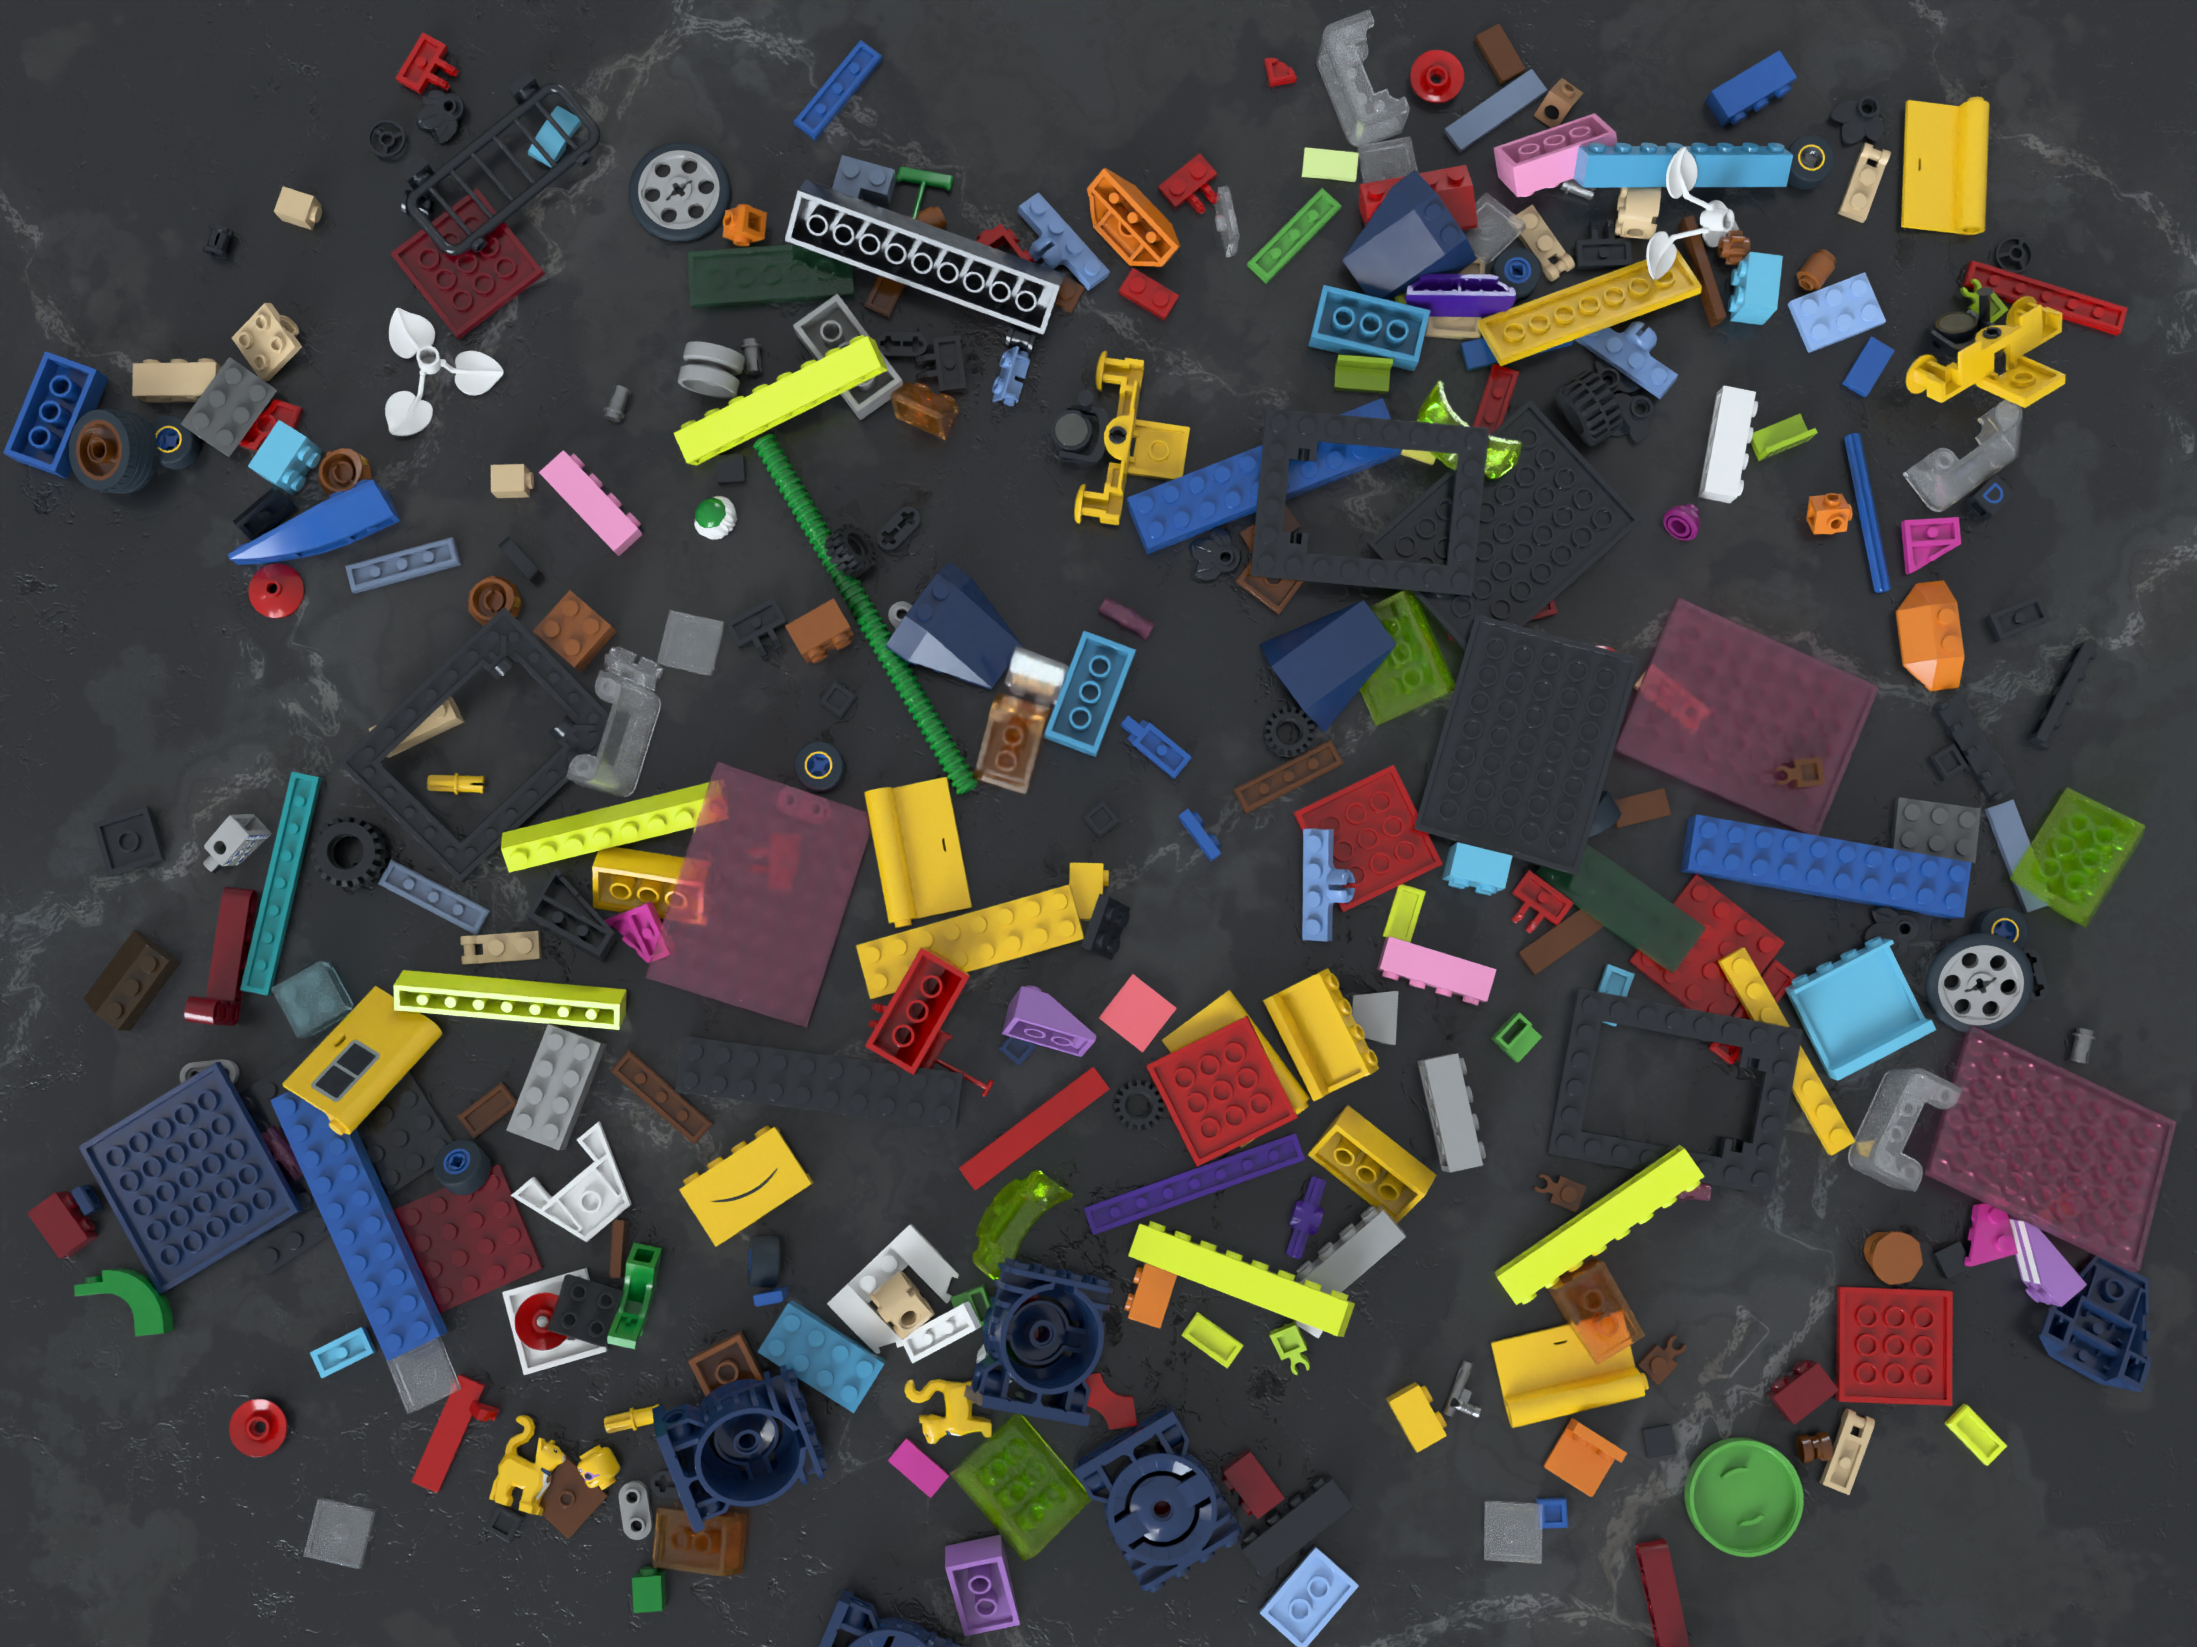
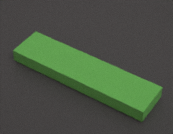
(1294, 235)

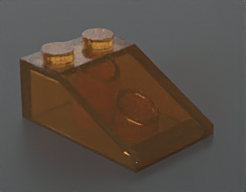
(925, 409)
(1012, 742)
(1596, 1310)
(711, 1551)

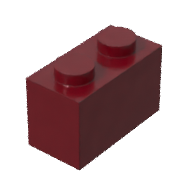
(63, 1224)
(1801, 1391)
(1252, 1483)

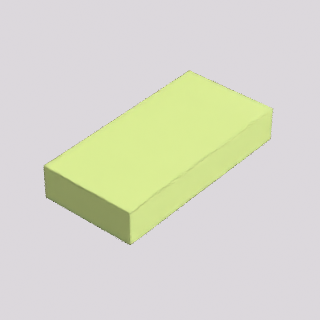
(1330, 164)

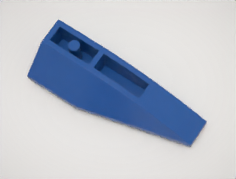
(324, 527)

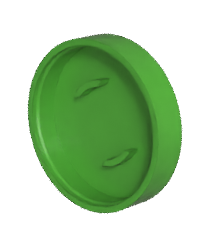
(1743, 1497)

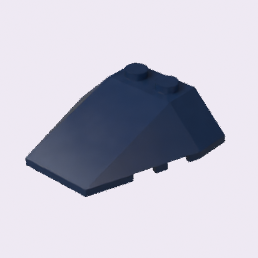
(1407, 239)
(955, 631)
(2103, 1327)

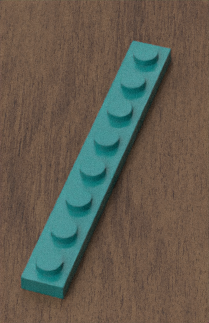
(281, 884)

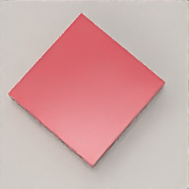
(1137, 1013)

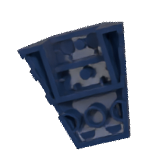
(1330, 659)

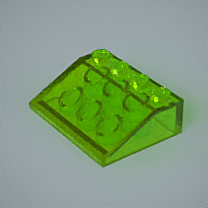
(1413, 670)
(2078, 856)
(1021, 1486)

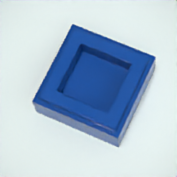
(1554, 1512)

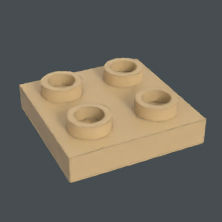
(267, 341)

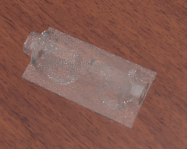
(621, 663)

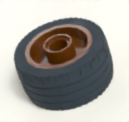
(113, 451)

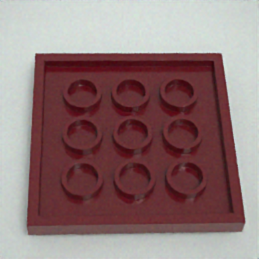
(473, 284)
(469, 1241)

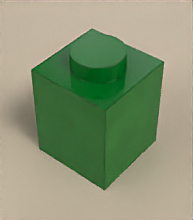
(649, 1590)

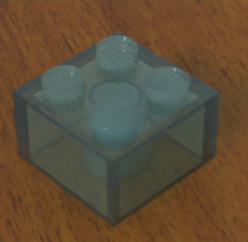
(313, 999)

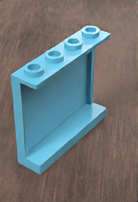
(1858, 1009)

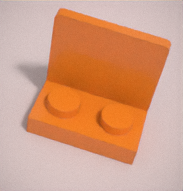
(1582, 1457)

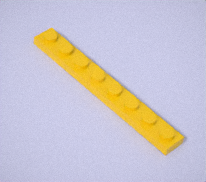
(1806, 1084)

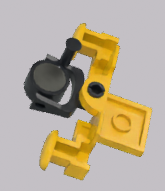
(1979, 342)
(1158, 446)

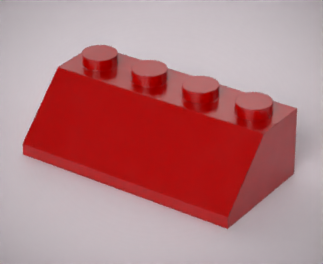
(1450, 184)
(918, 1010)

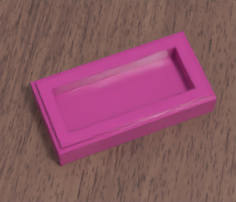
(918, 1467)

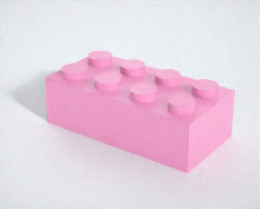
(1549, 155)

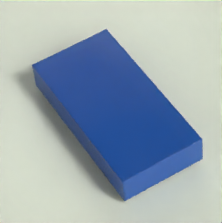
(1868, 366)
(771, 1296)

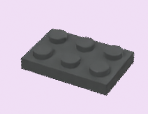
(228, 407)
(1935, 829)

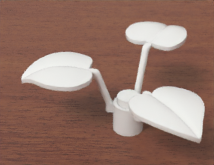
(1715, 220)
(413, 335)

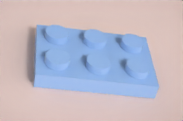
(1836, 312)
(1308, 1598)

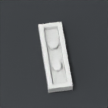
(941, 1332)

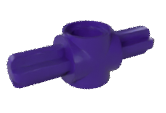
(1306, 1217)

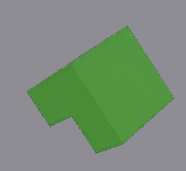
(1516, 1037)
(978, 1299)

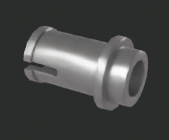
(1575, 188)
(751, 349)
(617, 403)
(2082, 1045)

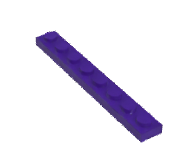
(1194, 1183)

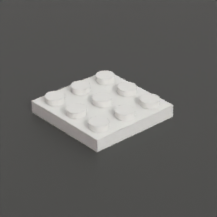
(569, 1350)

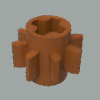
(1733, 247)

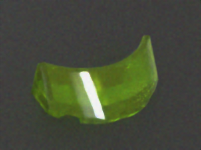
(1501, 453)
(1012, 1216)

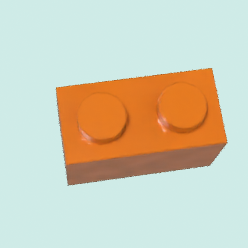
(1151, 1295)

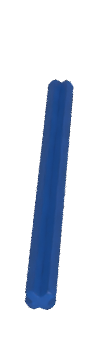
(1867, 513)

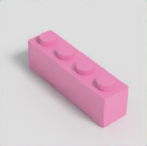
(591, 503)
(1436, 970)

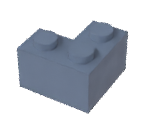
(865, 180)

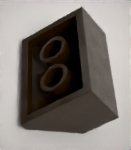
(131, 982)

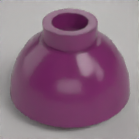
(1682, 521)

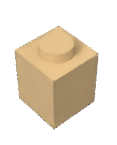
(298, 208)
(511, 481)

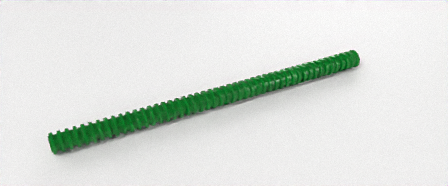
(866, 616)

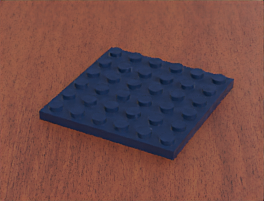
(190, 1178)

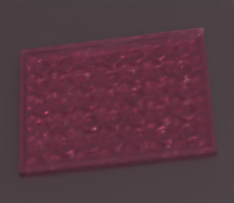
(1734, 706)
(760, 895)
(2052, 1149)

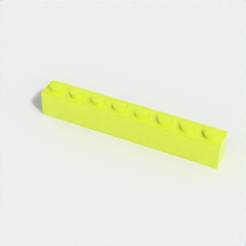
(781, 400)
(602, 828)
(510, 999)
(1599, 1225)
(1242, 1280)

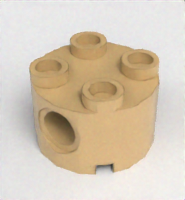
(1637, 212)
(902, 1304)

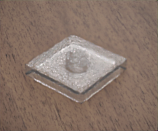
(1386, 159)
(1226, 221)
(1495, 228)
(690, 643)
(424, 1375)
(1513, 1532)
(339, 1533)

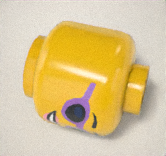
(598, 1467)

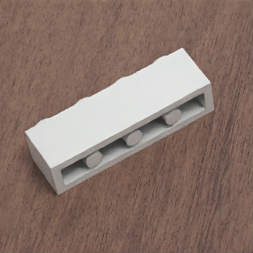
(1727, 444)

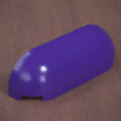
(1460, 295)

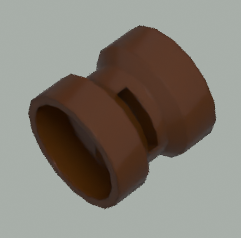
(1814, 1447)

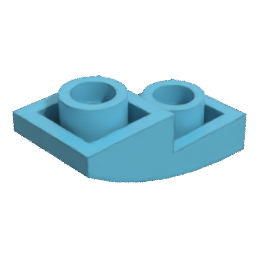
(550, 138)

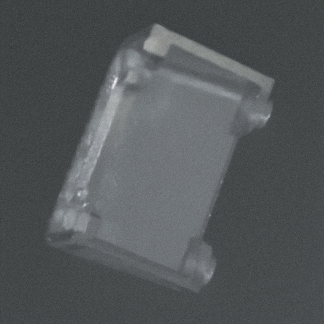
(1945, 479)
(623, 741)

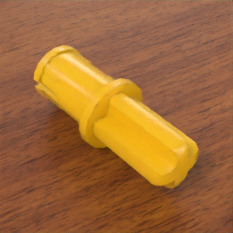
(455, 783)
(629, 1419)

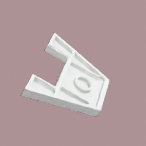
(589, 1199)

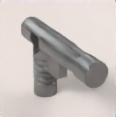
(1461, 1394)

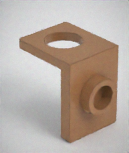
(1561, 96)

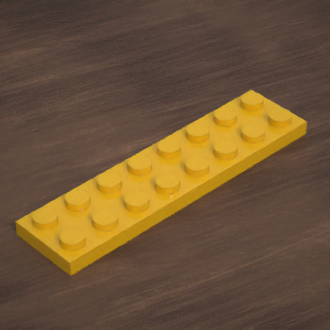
(1585, 309)
(976, 938)

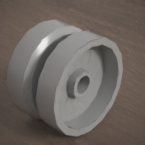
(711, 369)

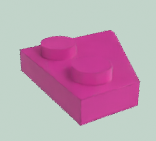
(1928, 540)
(639, 927)
(1989, 1235)

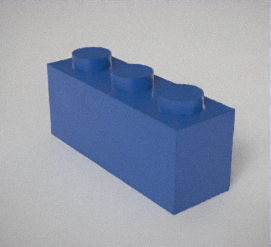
(1751, 89)

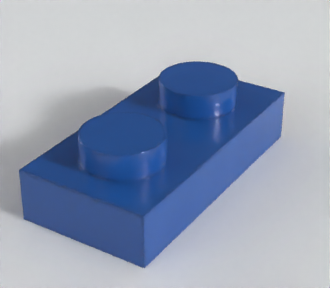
(1194, 824)

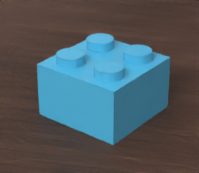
(1755, 288)
(286, 458)
(1476, 868)

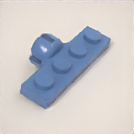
(1059, 243)
(1631, 356)
(1321, 884)

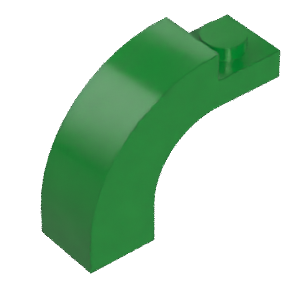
(637, 1296)
(150, 1310)

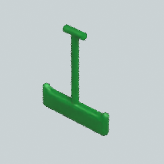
(924, 178)

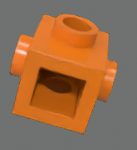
(744, 225)
(1828, 513)

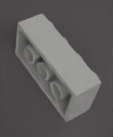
(833, 327)
(556, 1087)
(1450, 1112)
(1354, 1251)

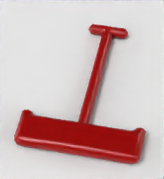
(932, 1057)

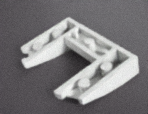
(906, 1249)

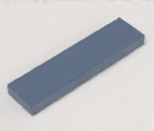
(1495, 110)
(403, 565)
(2013, 845)
(434, 897)

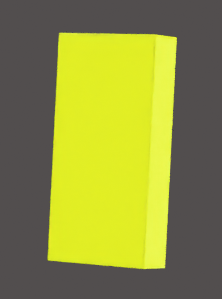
(1404, 913)
(1212, 1340)
(1975, 1434)

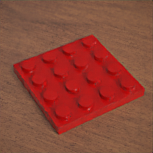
(1373, 834)
(1699, 978)
(1222, 1090)
(1894, 1345)

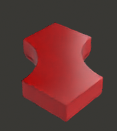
(278, 410)
(1115, 1408)

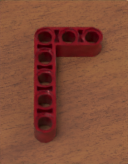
(228, 961)
(1661, 1594)

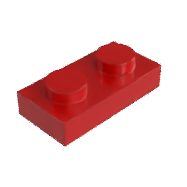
(1148, 294)

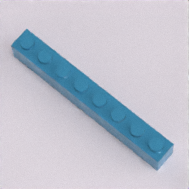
(1716, 165)

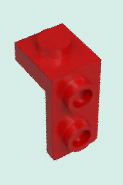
(1000, 236)

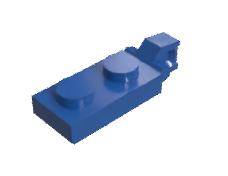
(1156, 746)

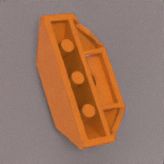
(1130, 221)
(1931, 636)

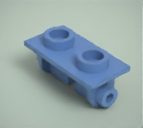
(1012, 365)

